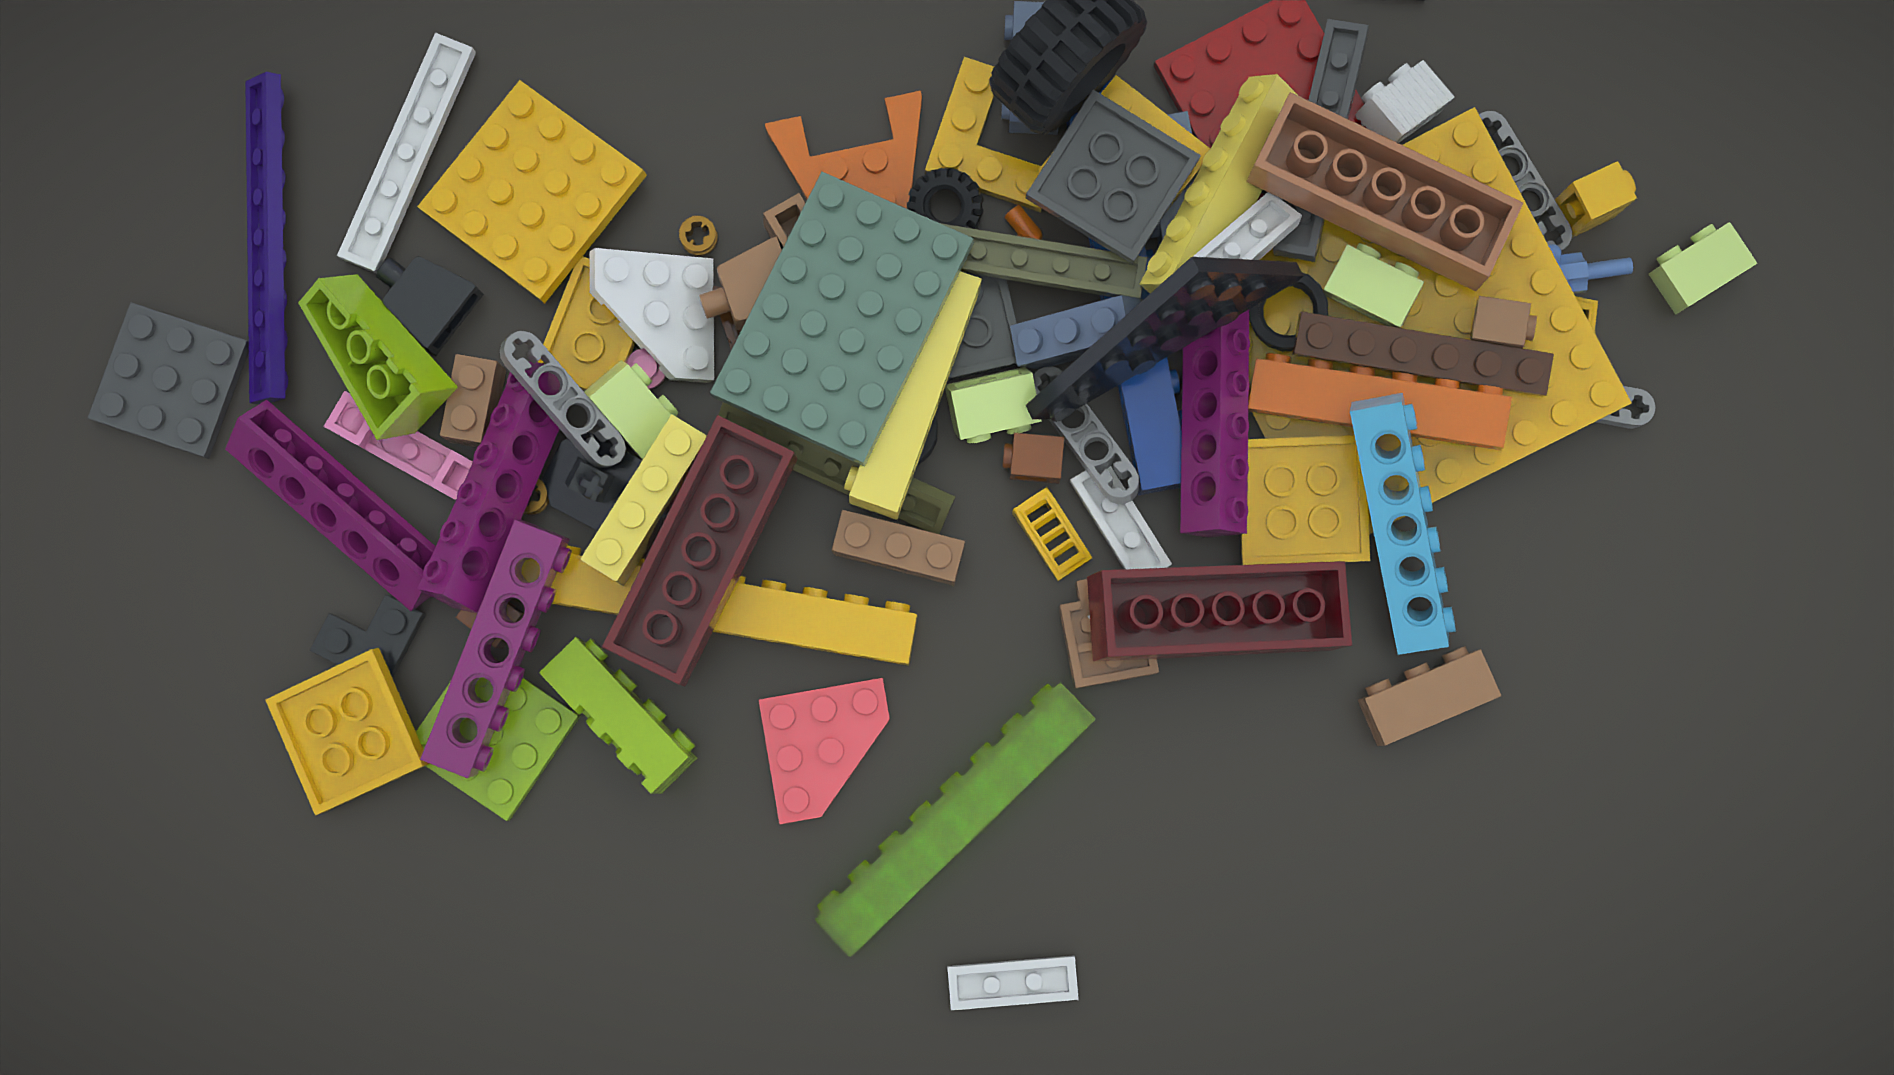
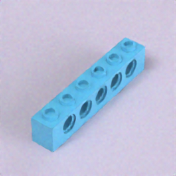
(1411, 628)

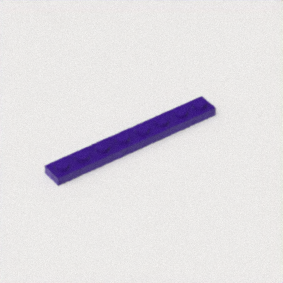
(265, 238)

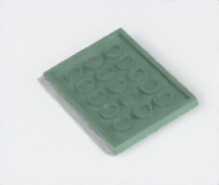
(842, 318)

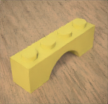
(632, 519)

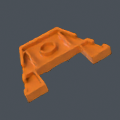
(879, 167)

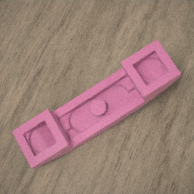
(410, 453)

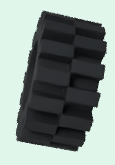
(953, 180)

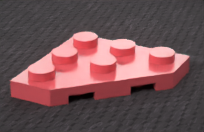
(818, 742)

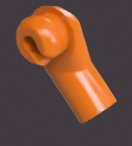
(1023, 224)

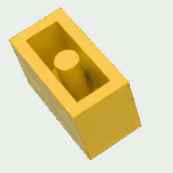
(1597, 198)

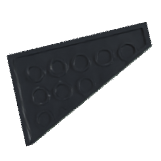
(1178, 312)

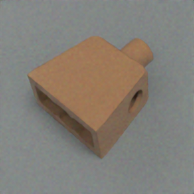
(741, 282)

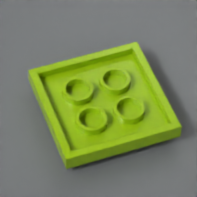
(522, 748)

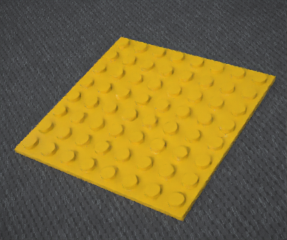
(1581, 377)

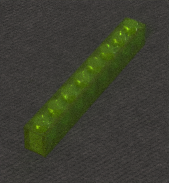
(954, 819)

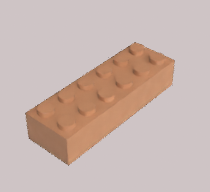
(1385, 192)

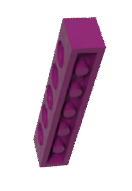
(1216, 432)
(492, 496)
(332, 501)
(445, 744)

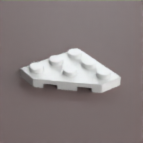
(660, 307)

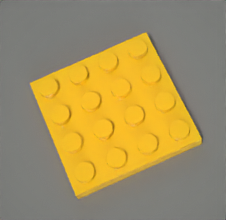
(532, 191)

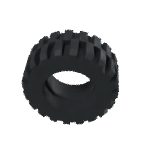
(1063, 57)

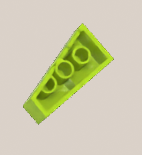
(375, 356)
(619, 714)

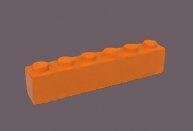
(1326, 397)

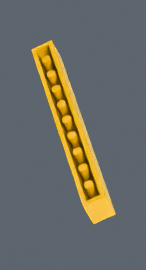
(763, 612)

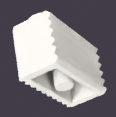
(1405, 103)

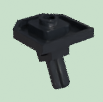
(586, 490)

